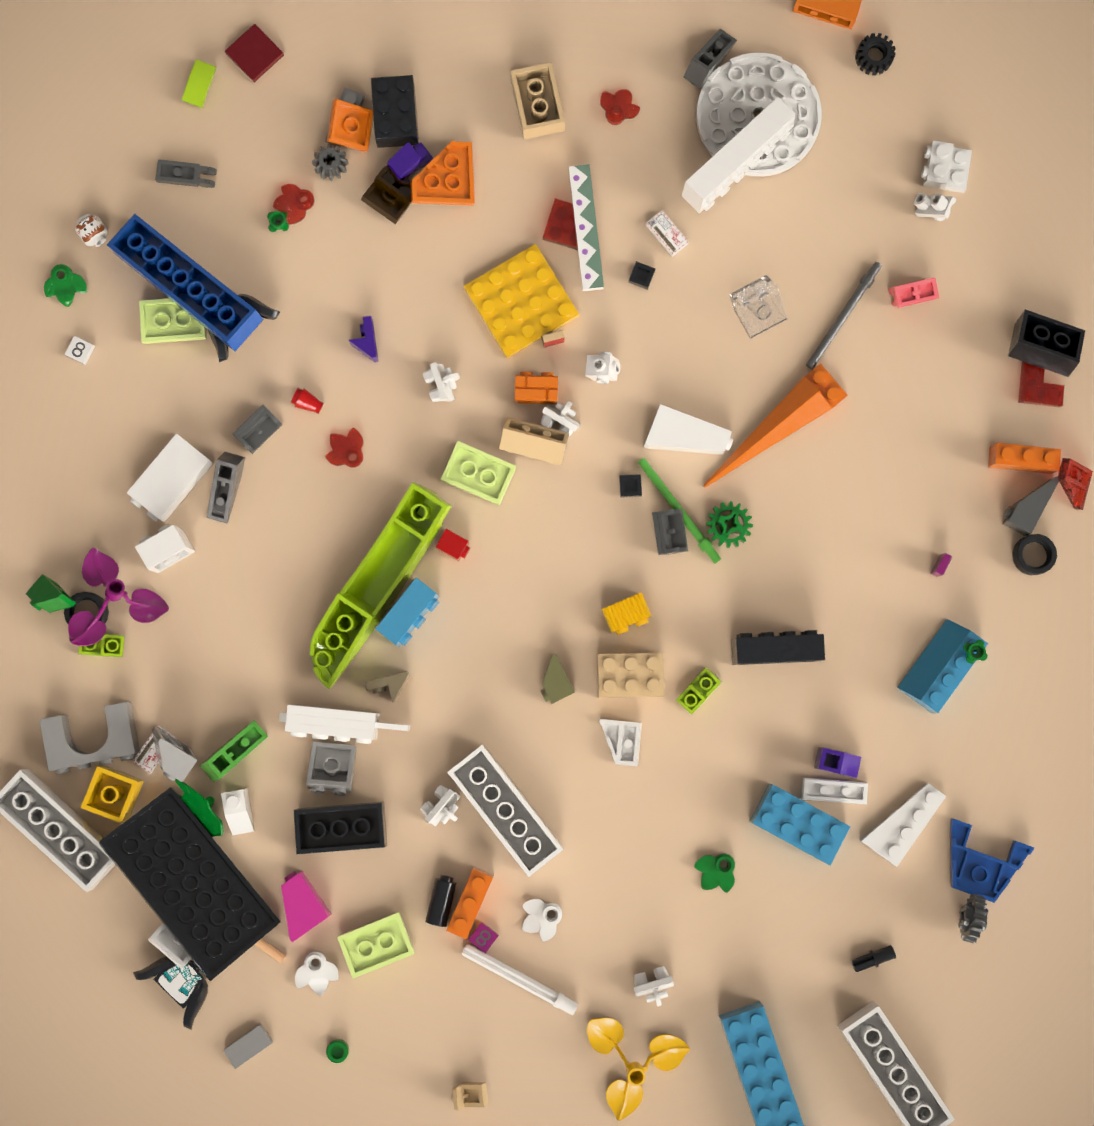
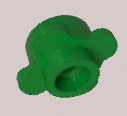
(277, 215)
(981, 651)

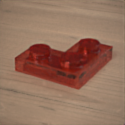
(1035, 391)

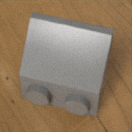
(173, 756)

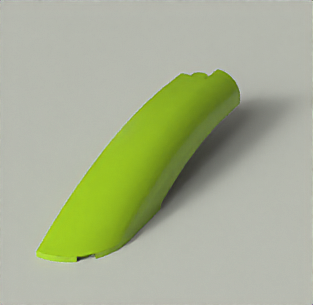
(376, 582)

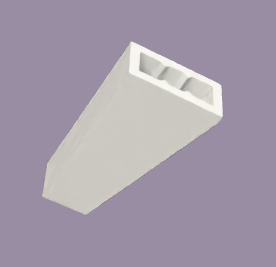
(685, 433)

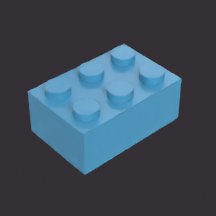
(408, 613)

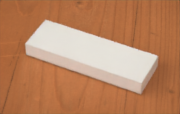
(834, 790)

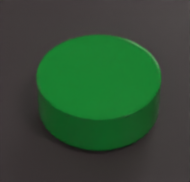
(337, 1051)

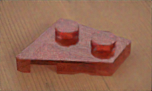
(1075, 481)

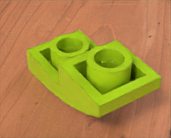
(199, 83)
(108, 646)
(698, 690)

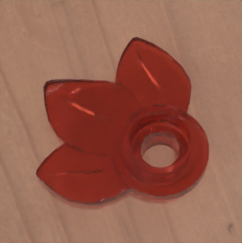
(620, 104)
(291, 203)
(344, 447)

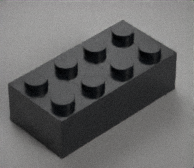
(777, 649)
(340, 828)

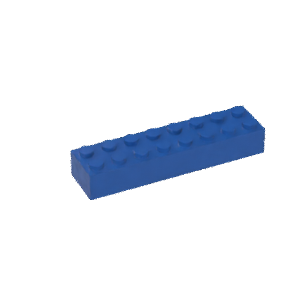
(185, 282)

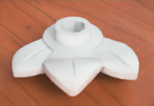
(538, 919)
(316, 976)

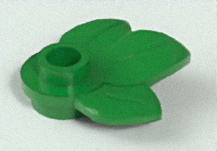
(66, 287)
(713, 874)

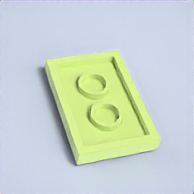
(167, 322)
(478, 473)
(376, 944)

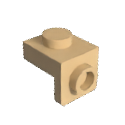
(469, 1095)

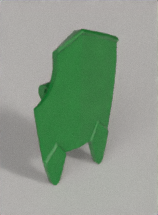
(202, 809)

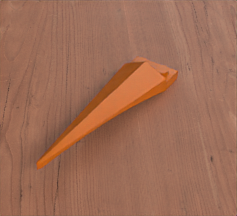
(804, 403)

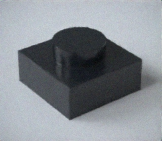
(641, 275)
(630, 486)

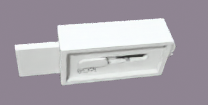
(335, 722)

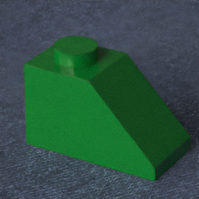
(49, 595)

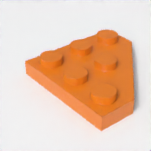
(446, 178)

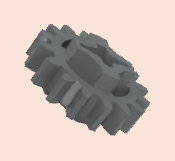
(973, 918)

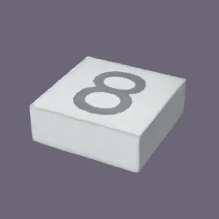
(79, 350)

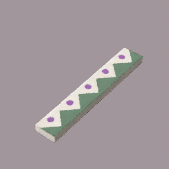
(586, 227)

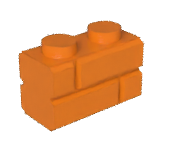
(536, 389)

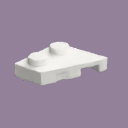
(623, 740)

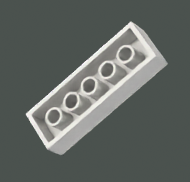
(739, 155)
(505, 810)
(55, 829)
(894, 1068)

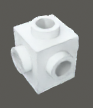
(602, 367)

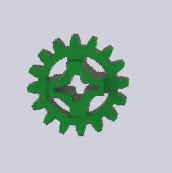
(737, 529)

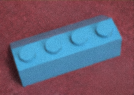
(939, 667)

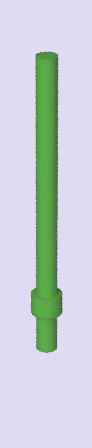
(704, 543)

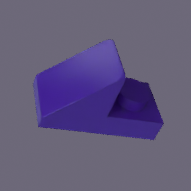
(409, 160)
(366, 345)

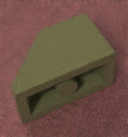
(556, 682)

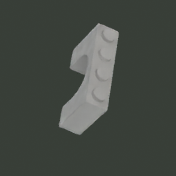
(63, 754)

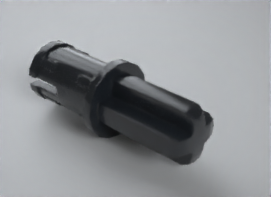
(873, 958)

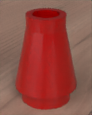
(305, 400)

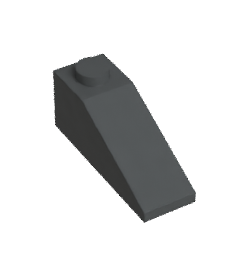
(709, 58)
(1026, 512)

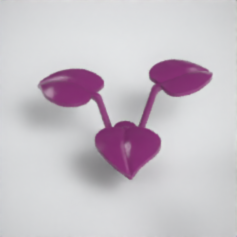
(102, 569)

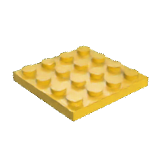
(521, 301)

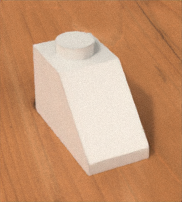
(238, 811)

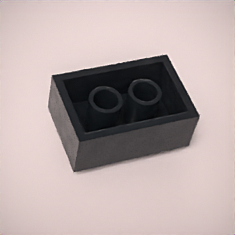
(394, 111)
(1046, 343)

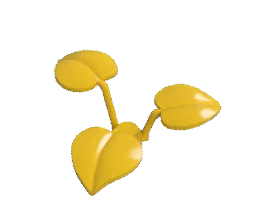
(625, 1096)

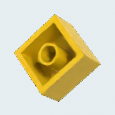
(112, 794)

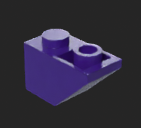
(837, 762)

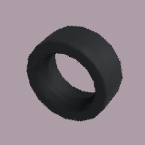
(1049, 547)
(78, 597)

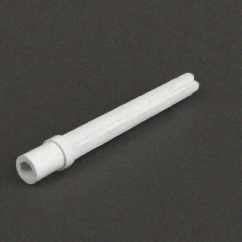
(520, 979)

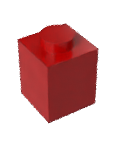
(453, 545)

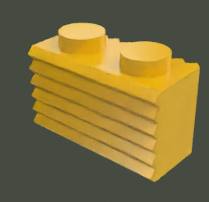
(626, 613)

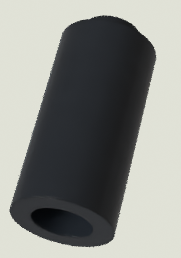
(441, 901)

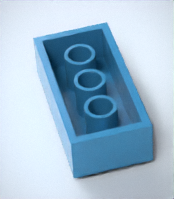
(799, 824)

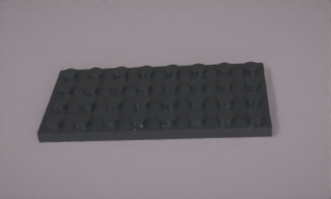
(189, 883)

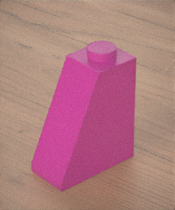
(302, 905)

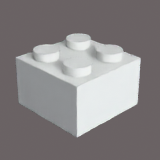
(164, 548)

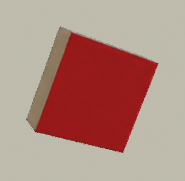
(553, 338)

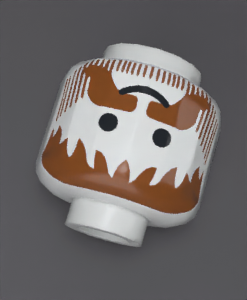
(91, 230)

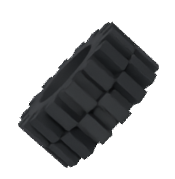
(881, 44)

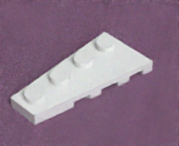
(903, 826)

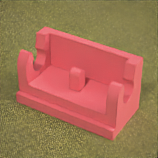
(914, 292)

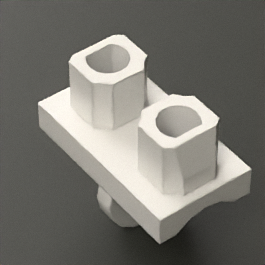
(933, 206)
(444, 380)
(552, 415)
(443, 809)
(662, 981)

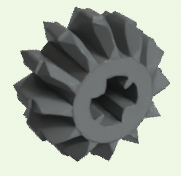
(337, 165)

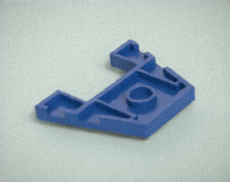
(979, 872)

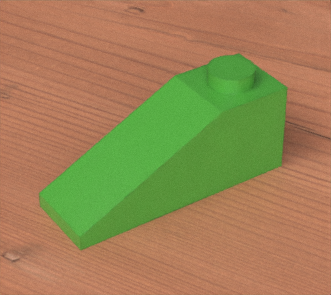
(233, 751)

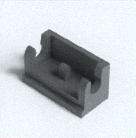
(257, 429)
(670, 531)

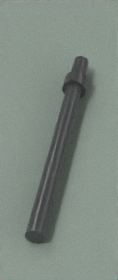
(865, 282)

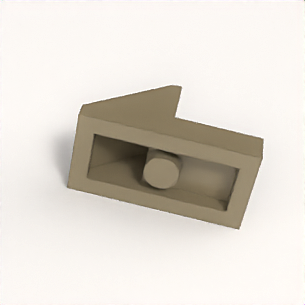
(394, 682)

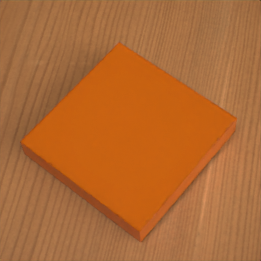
(350, 125)

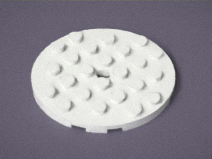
(751, 85)

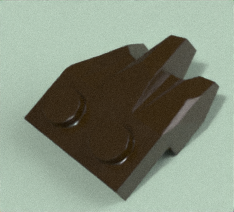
(389, 195)

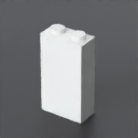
(169, 479)

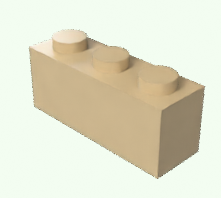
(534, 441)

